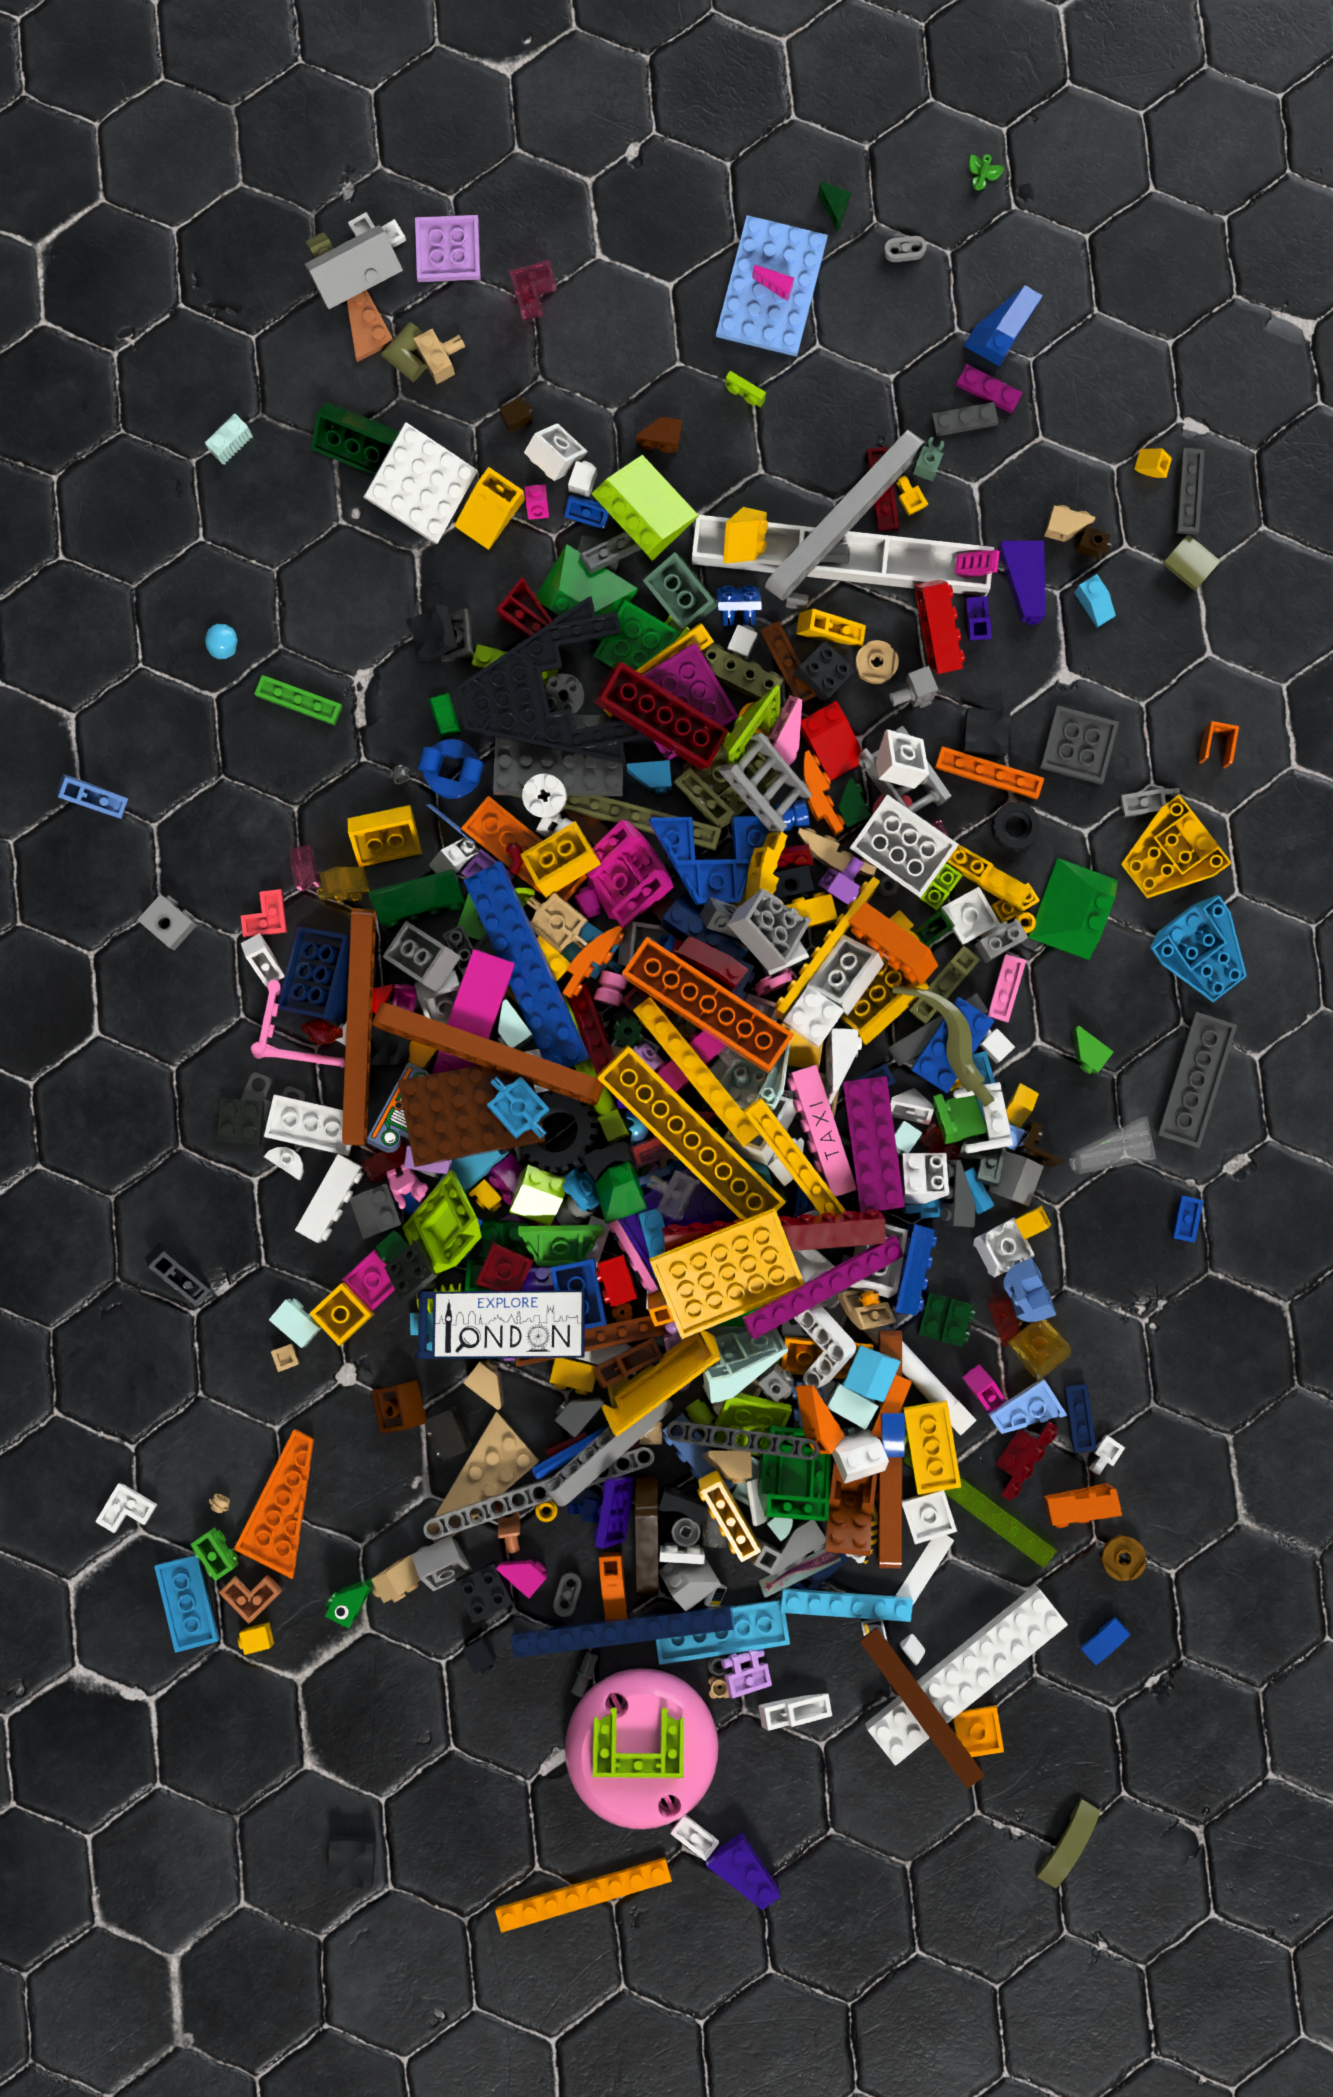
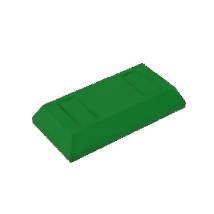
(444, 715)

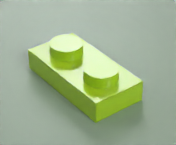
(740, 386)

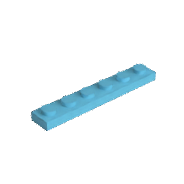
(846, 1605)

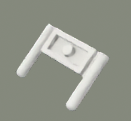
(995, 1120)

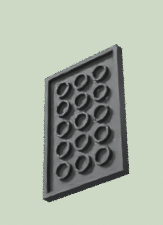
(580, 774)

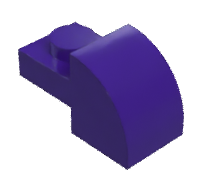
(977, 618)

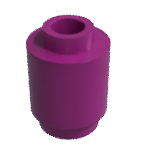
(587, 902)

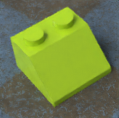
(537, 1195)

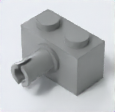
(919, 689)

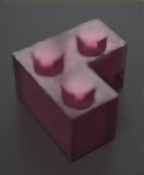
(528, 284)

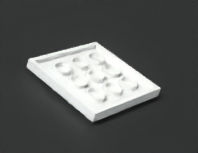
(420, 483)

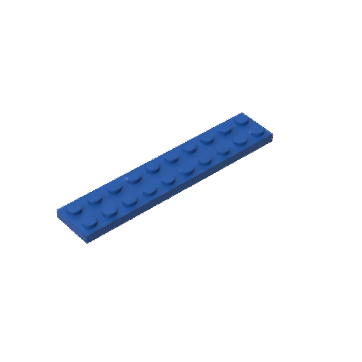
(531, 977)

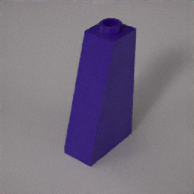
(1026, 577)

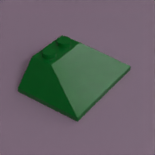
(572, 583)
(1074, 909)
(792, 1485)

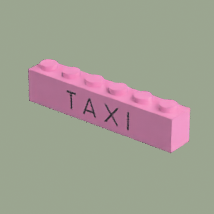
(821, 1130)

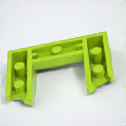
(666, 1764)

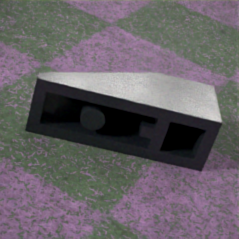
(176, 1273)

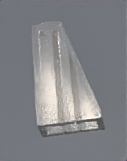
(1120, 1147)

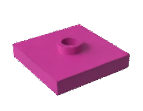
(370, 1281)

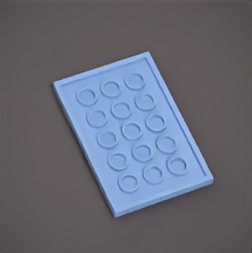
(754, 312)

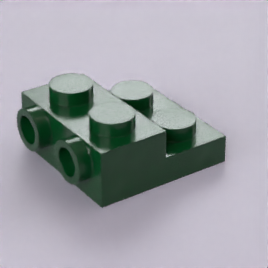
(503, 1233)
(946, 1319)

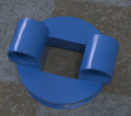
(431, 764)

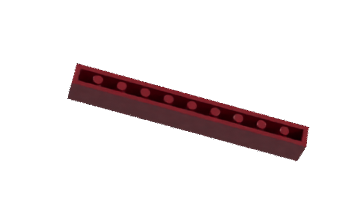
(802, 1232)

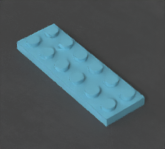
(756, 1627)

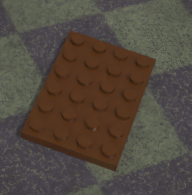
(451, 1117)

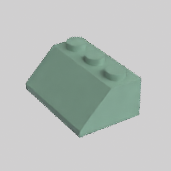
(680, 591)

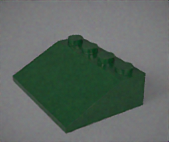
(417, 898)

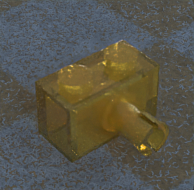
(343, 883)

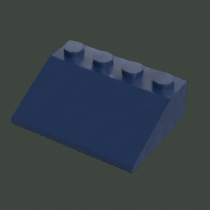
(317, 975)

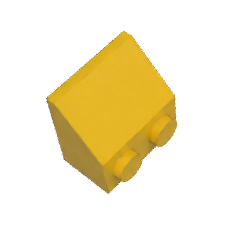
(745, 536)

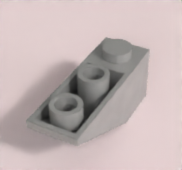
(802, 1540)

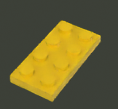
(932, 1447)

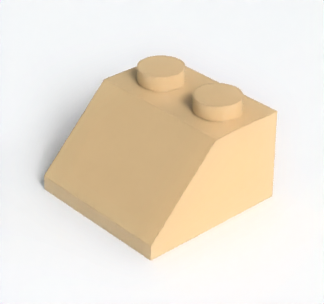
(487, 1383)

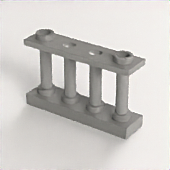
(748, 788)
(936, 790)

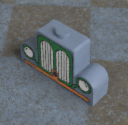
(391, 1121)

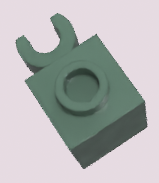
(929, 461)

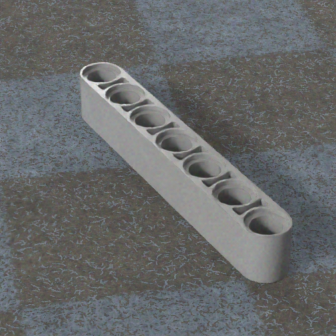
(599, 1456)

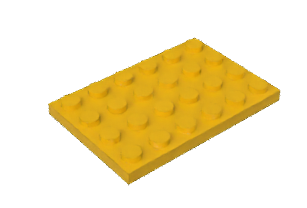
(727, 1273)

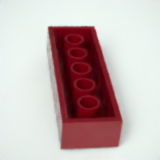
(661, 716)

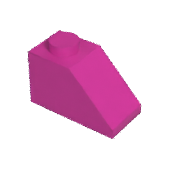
(984, 1388)
(523, 1574)

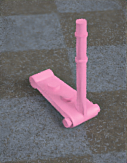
(262, 1049)

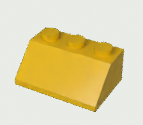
(384, 836)
(560, 859)

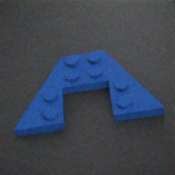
(710, 878)

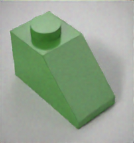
(1089, 1051)

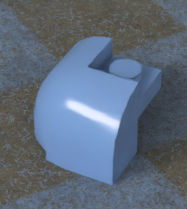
(1028, 1292)

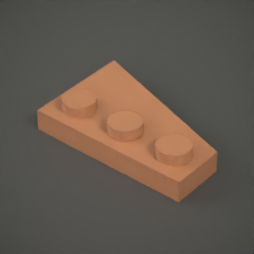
(367, 326)

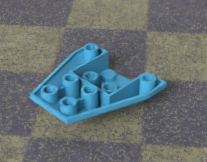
(1202, 948)

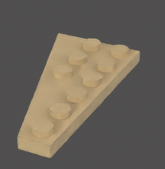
(490, 1470)

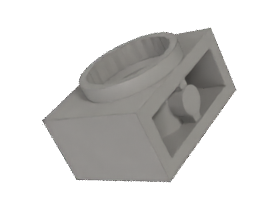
(180, 922)
(1000, 939)

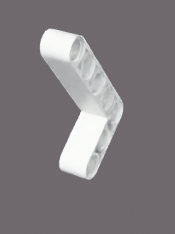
(816, 1323)

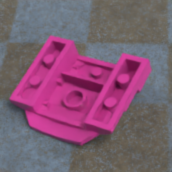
(629, 874)

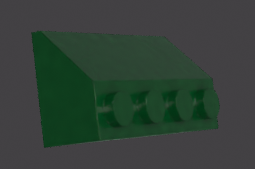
(351, 438)

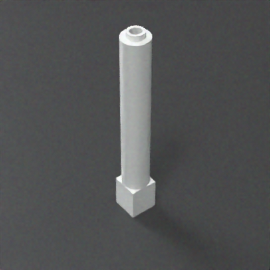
(928, 1384)

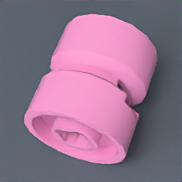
(611, 989)

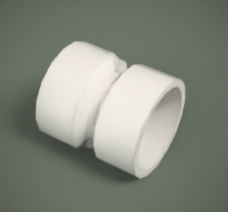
(546, 825)

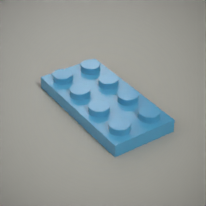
(186, 1603)

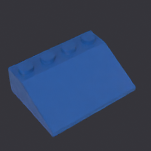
(913, 1270)

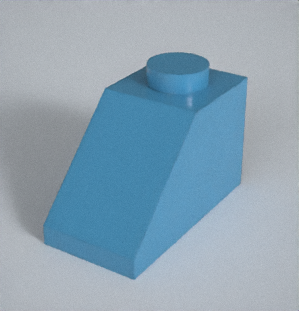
(652, 775)

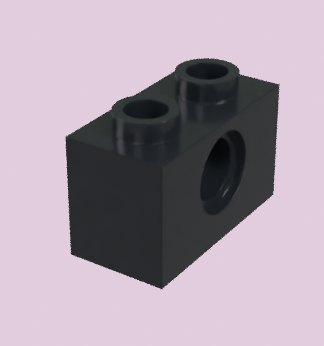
(801, 877)

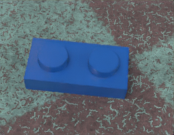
(1187, 1219)

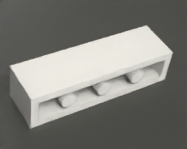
(329, 1199)

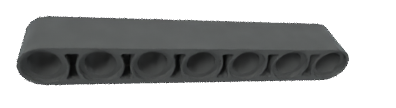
(733, 1435)

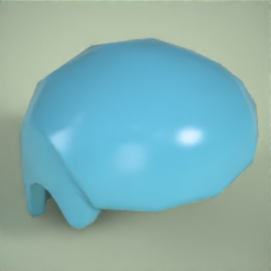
(221, 641)
(638, 1129)

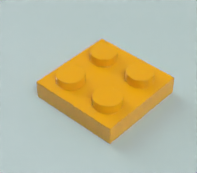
(979, 1730)

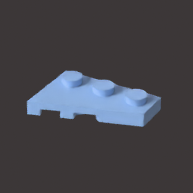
(1028, 1407)

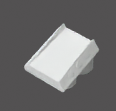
(1002, 1248)

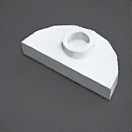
(287, 1160)

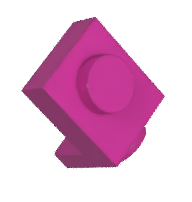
(536, 501)
(404, 997)

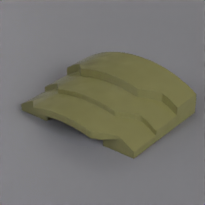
(714, 794)

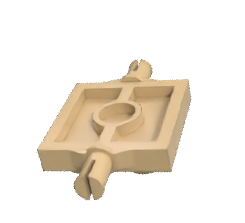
(557, 922)

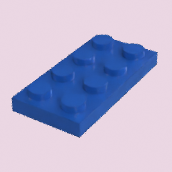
(933, 1061)

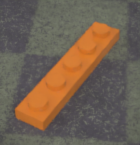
(989, 773)

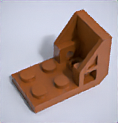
(850, 1514)

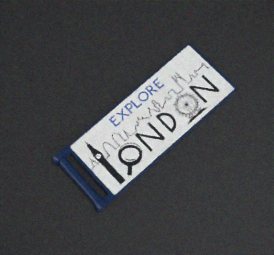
(503, 1324)

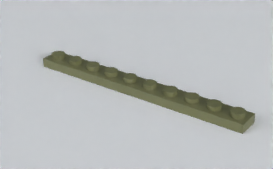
(615, 811)

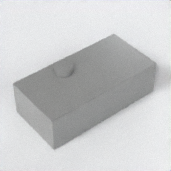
(354, 267)

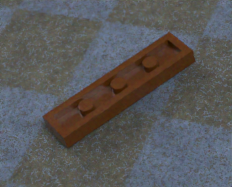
(786, 661)

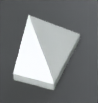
(912, 1107)

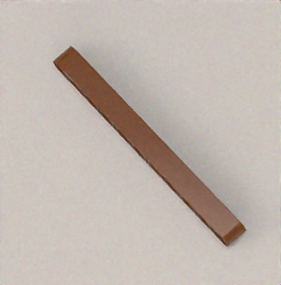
(359, 1027)
(488, 1053)
(891, 1479)

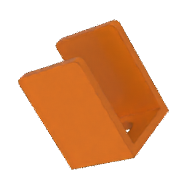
(1230, 730)

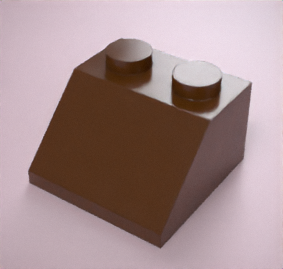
(399, 1407)

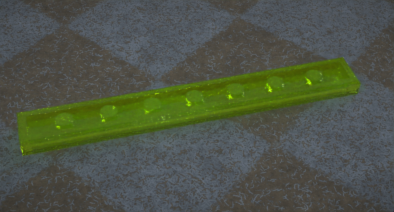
(999, 1521)

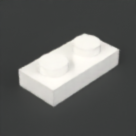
(694, 1837)

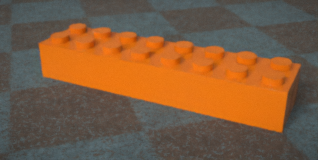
(707, 1005)

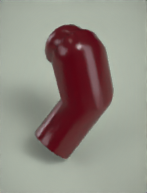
(515, 850)

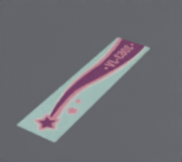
(798, 1572)

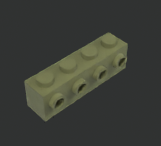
(739, 674)

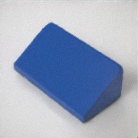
(586, 511)

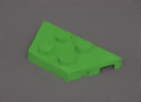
(560, 1243)

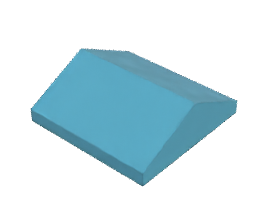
(871, 1373)

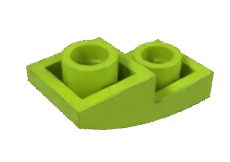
(941, 886)

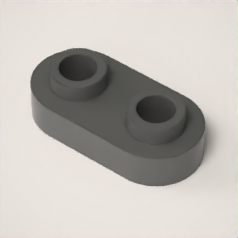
(567, 1593)

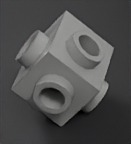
(776, 1383)

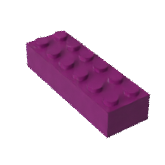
(873, 1144)

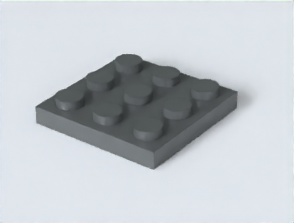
(1079, 745)

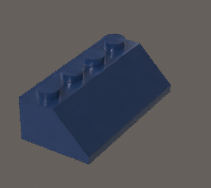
(685, 921)

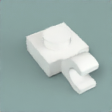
(1107, 1452)

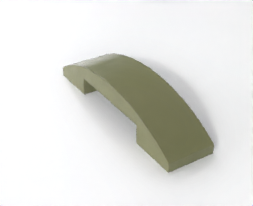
(946, 982)
(1070, 1845)

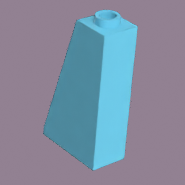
(473, 1168)

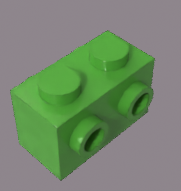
(215, 1554)

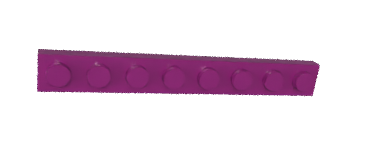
(822, 1287)

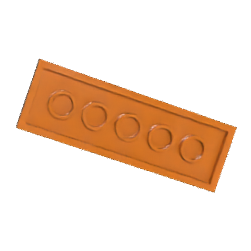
(496, 828)

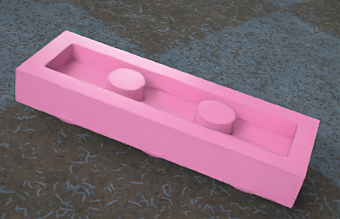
(1006, 988)

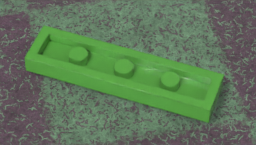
(298, 700)

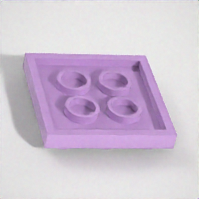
(447, 248)

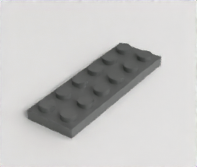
(1196, 1080)

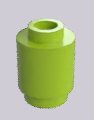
(700, 1413)

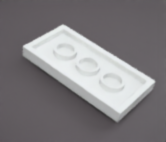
(306, 1125)

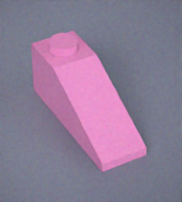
(786, 731)

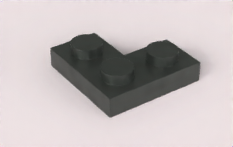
(990, 1161)

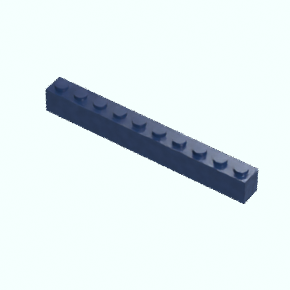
(622, 1631)

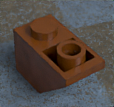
(661, 434)

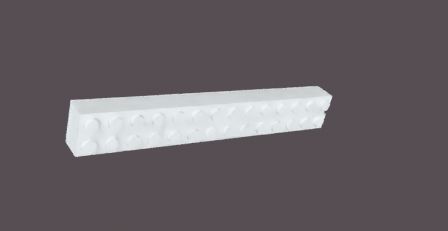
(871, 561)

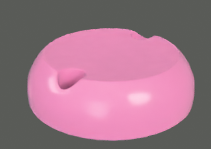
(638, 1801)

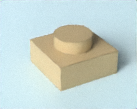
(285, 1357)

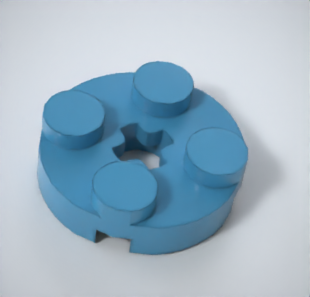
(582, 1189)

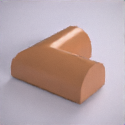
(250, 1603)

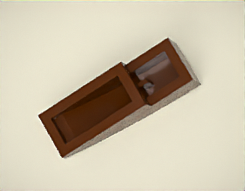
(627, 1362)

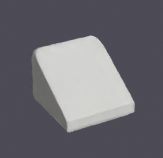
(912, 1648)

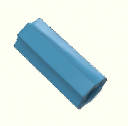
(981, 1197)

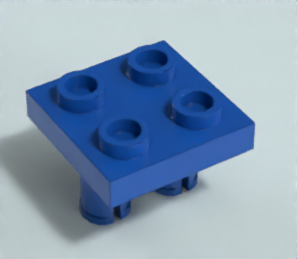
(743, 599)

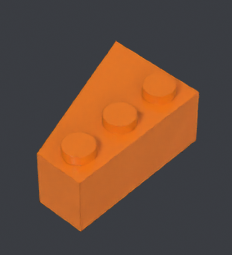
(1082, 1505)

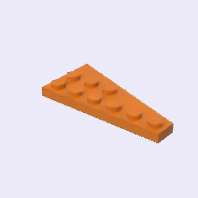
(277, 1519)

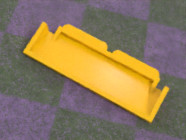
(661, 1381)

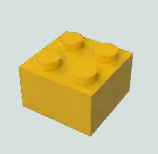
(341, 1314)

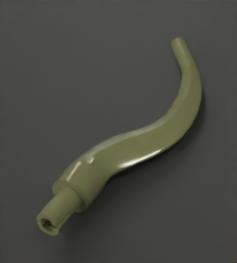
(958, 1042)

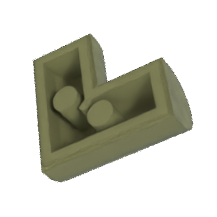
(401, 355)

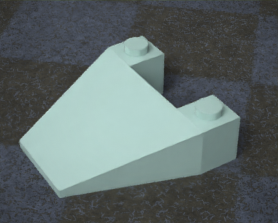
(740, 1360)

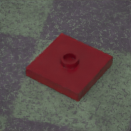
(504, 1269)

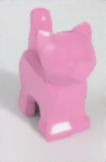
(404, 1184)

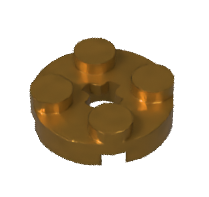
(1121, 1545)

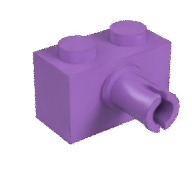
(842, 883)

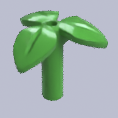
(983, 170)

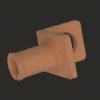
(509, 1528)

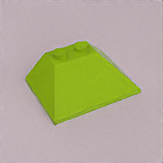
(761, 714)
(444, 1224)

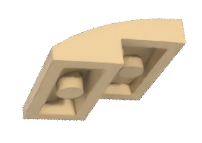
(866, 1316)

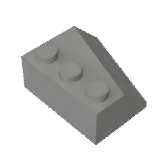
(768, 928)

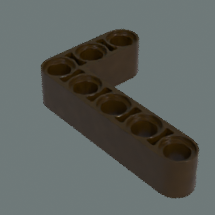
(646, 1535)

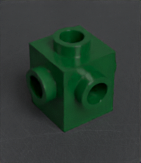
(636, 1036)

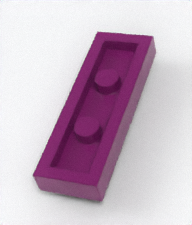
(989, 388)

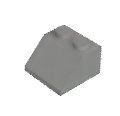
(441, 1563)
(689, 1582)

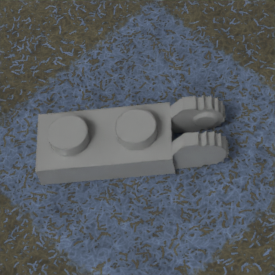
(1145, 802)

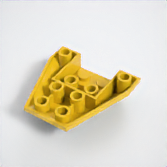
(1174, 851)

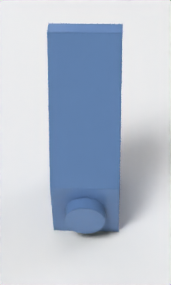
(91, 796)

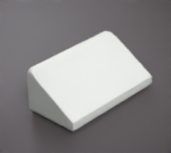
(754, 1501)

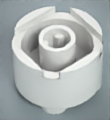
(534, 788)

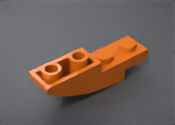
(818, 784)
(596, 951)

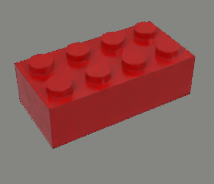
(939, 626)
(617, 1280)

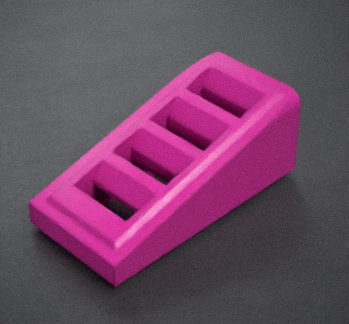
(774, 281)
(965, 560)

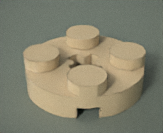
(879, 674)

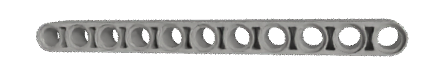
(845, 515)
(530, 1500)

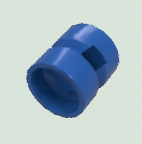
(796, 815)

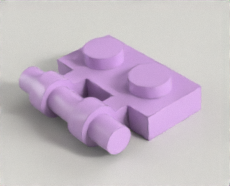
(748, 1679)

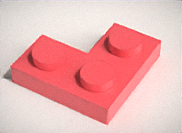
(272, 918)

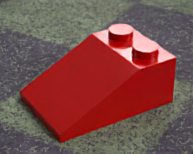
(831, 740)

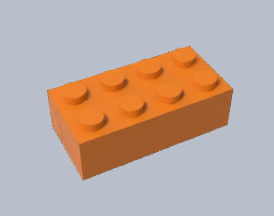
(893, 944)

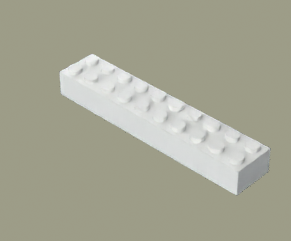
(970, 1670)

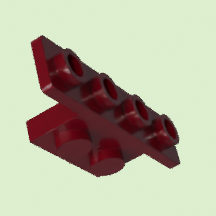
(1022, 1455)

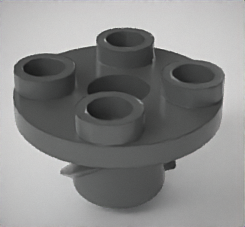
(564, 693)

